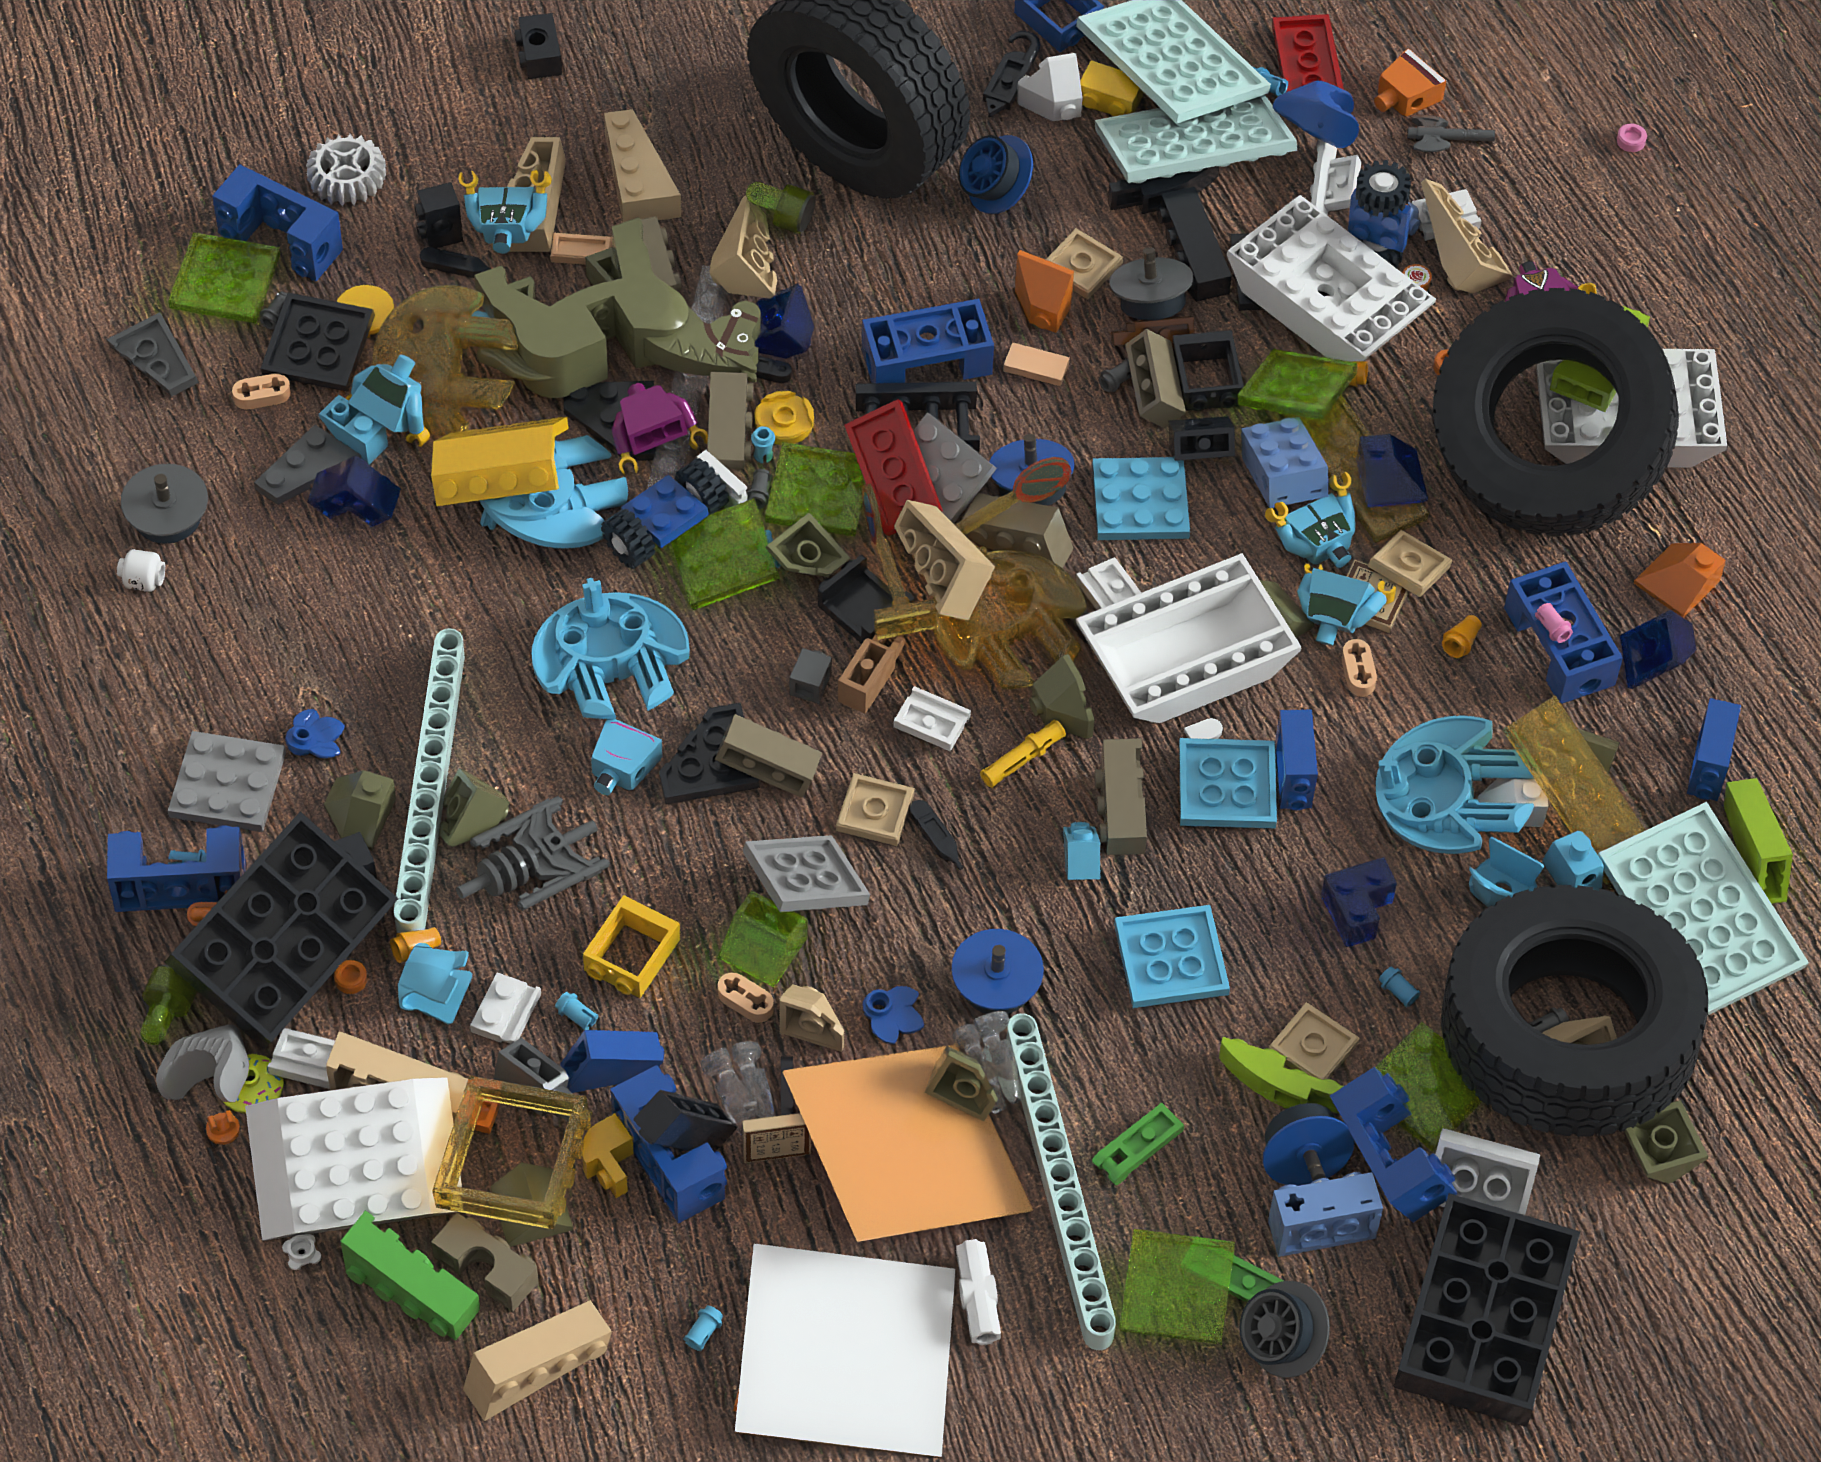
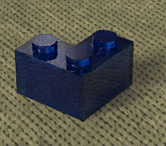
(354, 488)
(1354, 895)

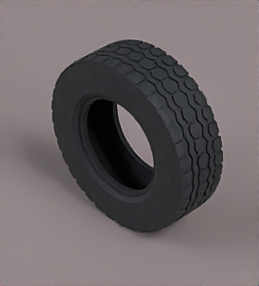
(829, 121)
(1545, 329)
(1560, 1082)

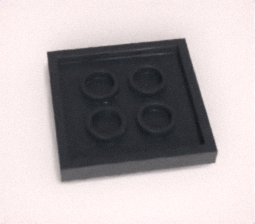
(318, 341)

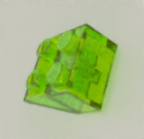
(763, 939)

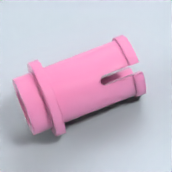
(1553, 622)

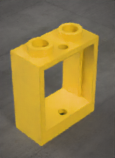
(643, 920)

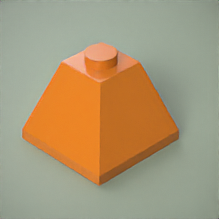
(1043, 290)
(1682, 576)

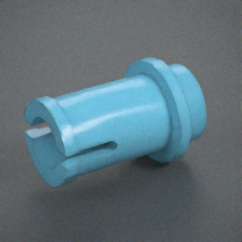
(763, 439)
(576, 1011)
(708, 1321)

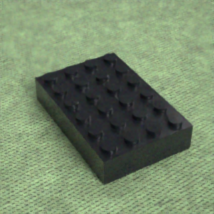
(281, 930)
(1487, 1310)

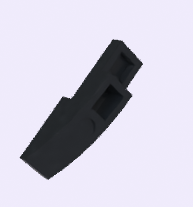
(1148, 193)

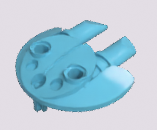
(562, 515)
(606, 640)
(1445, 786)

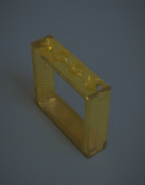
(503, 1207)

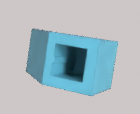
(355, 429)
(1081, 851)

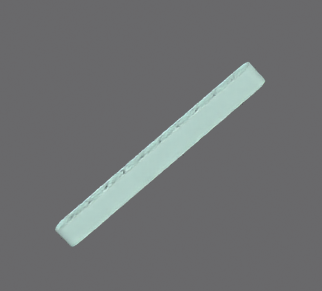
(429, 794)
(1061, 1193)

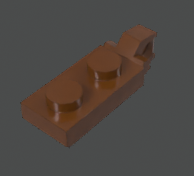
(1164, 327)

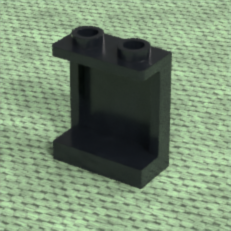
(854, 596)

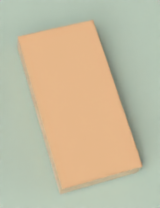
(575, 247)
(1036, 364)

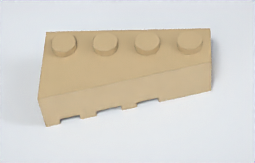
(548, 156)
(638, 172)
(945, 557)
(362, 1063)
(534, 1358)

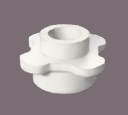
(301, 1242)

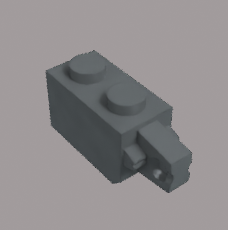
(528, 1066)

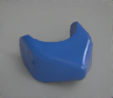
(1321, 112)

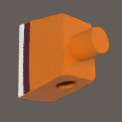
(1409, 85)

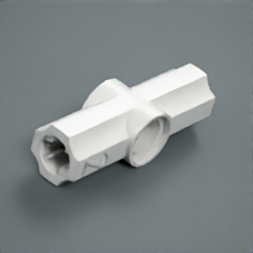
(978, 1292)

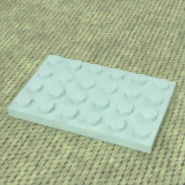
(1173, 57)
(1154, 146)
(1710, 896)

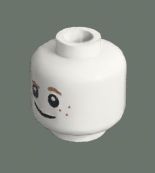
(141, 570)

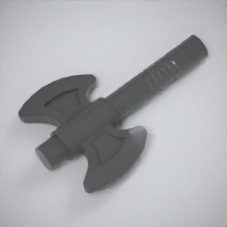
(1434, 135)

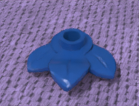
(314, 735)
(897, 1014)

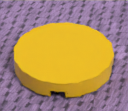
(370, 297)
(786, 415)

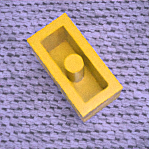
(1109, 90)

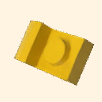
(603, 1148)

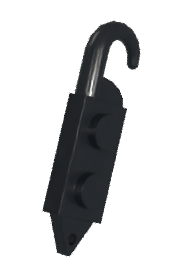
(1014, 65)

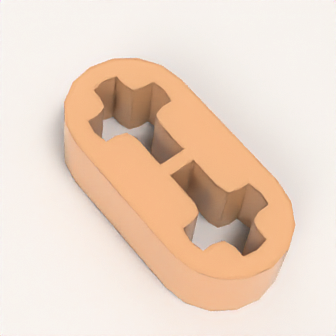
(261, 391)
(1365, 666)
(747, 994)

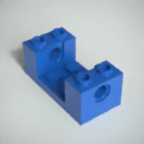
(310, 227)
(895, 342)
(1585, 660)
(172, 886)
(1372, 1107)
(684, 1183)

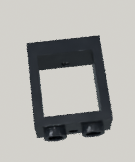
(1215, 346)

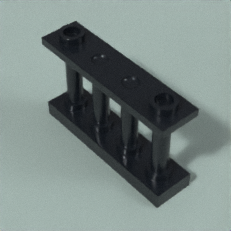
(924, 396)

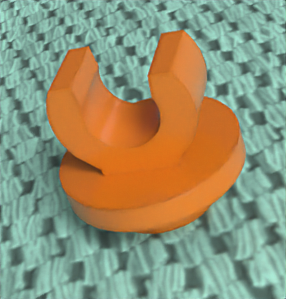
(222, 1128)

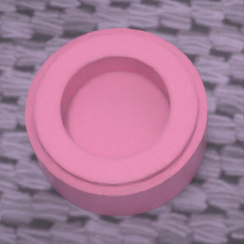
(1631, 137)

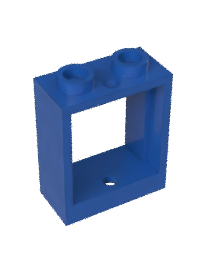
(1046, 28)
(1713, 749)
(1296, 759)

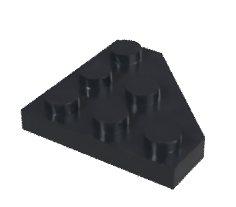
(596, 411)
(693, 769)

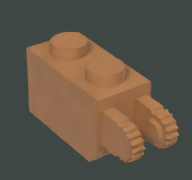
(868, 672)

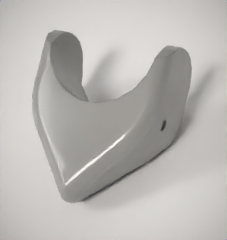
(205, 1055)

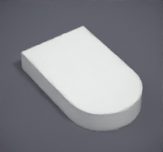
(1205, 729)

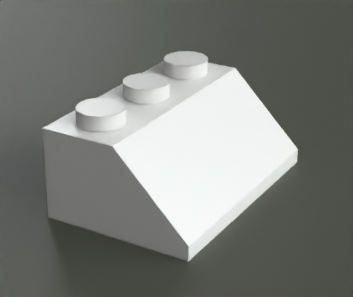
(1488, 1170)

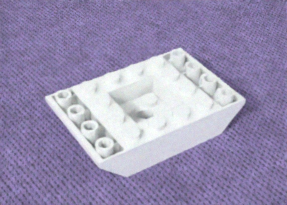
(1308, 252)
(1577, 429)

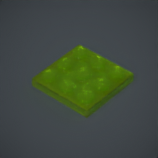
(224, 277)
(1297, 384)
(816, 483)
(724, 555)
(1434, 1088)
(1177, 1286)

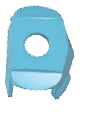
(1504, 866)
(433, 982)

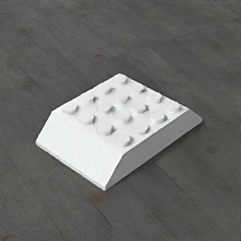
(1190, 640)
(349, 1152)

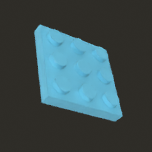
(1140, 498)
(1227, 783)
(1171, 956)

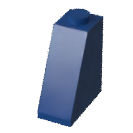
(610, 1058)

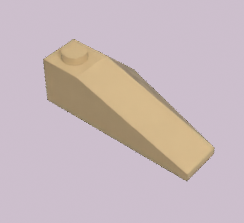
(1461, 252)
(742, 255)

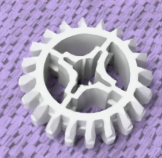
(346, 179)

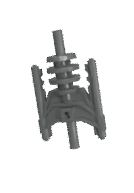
(537, 852)

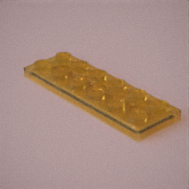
(1338, 443)
(1572, 777)

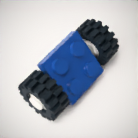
(1380, 210)
(664, 512)

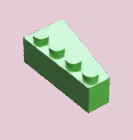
(407, 1278)

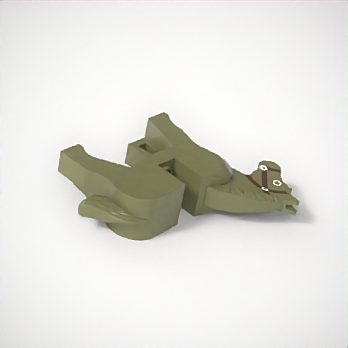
(566, 342)

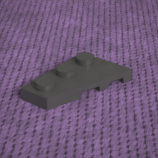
(156, 354)
(300, 464)

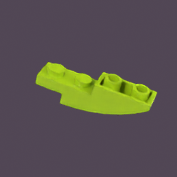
(1266, 1074)

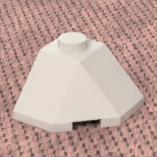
(1053, 89)
(1518, 791)

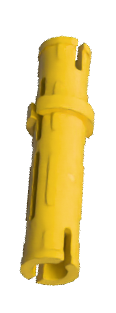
(1033, 746)

